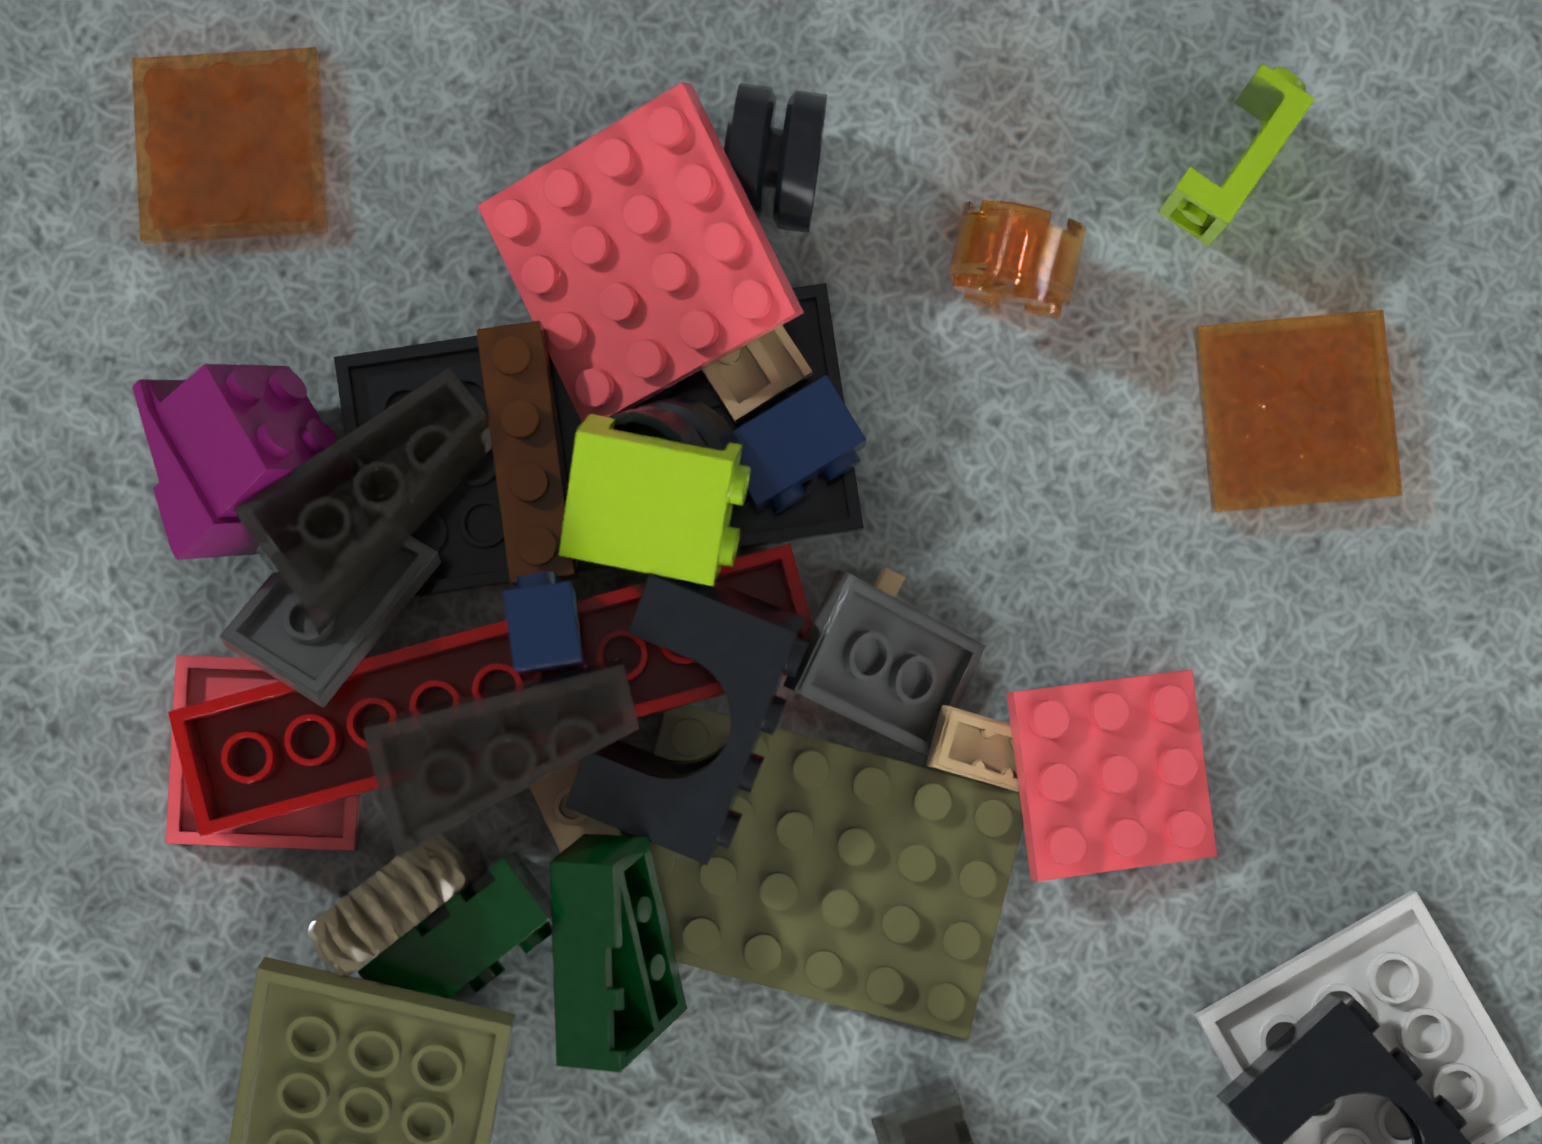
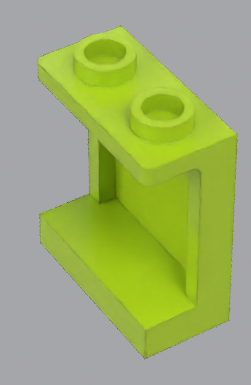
(1201, 205)
(652, 503)

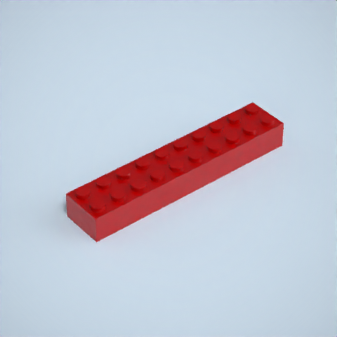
(283, 753)

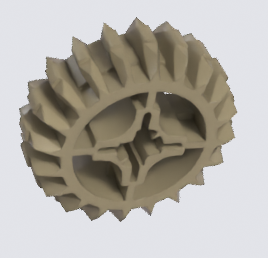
(388, 904)

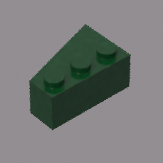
(468, 934)
(610, 953)

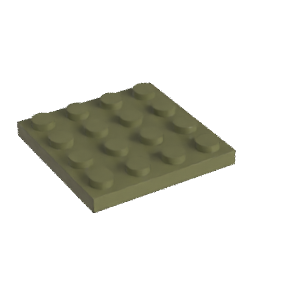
(365, 1063)

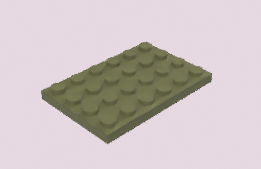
(845, 877)

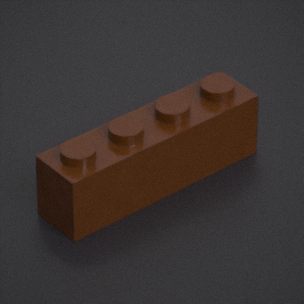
(526, 448)

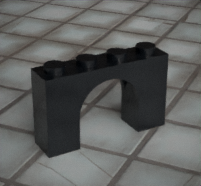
(691, 801)
(1327, 1058)

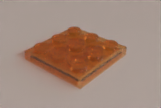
(229, 145)
(1297, 411)

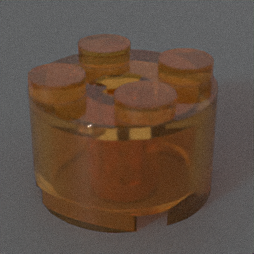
(1016, 256)

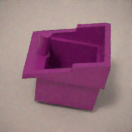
(220, 445)

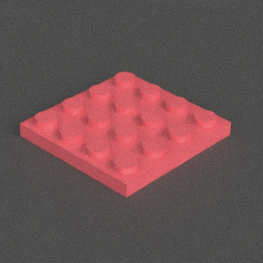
(640, 256)

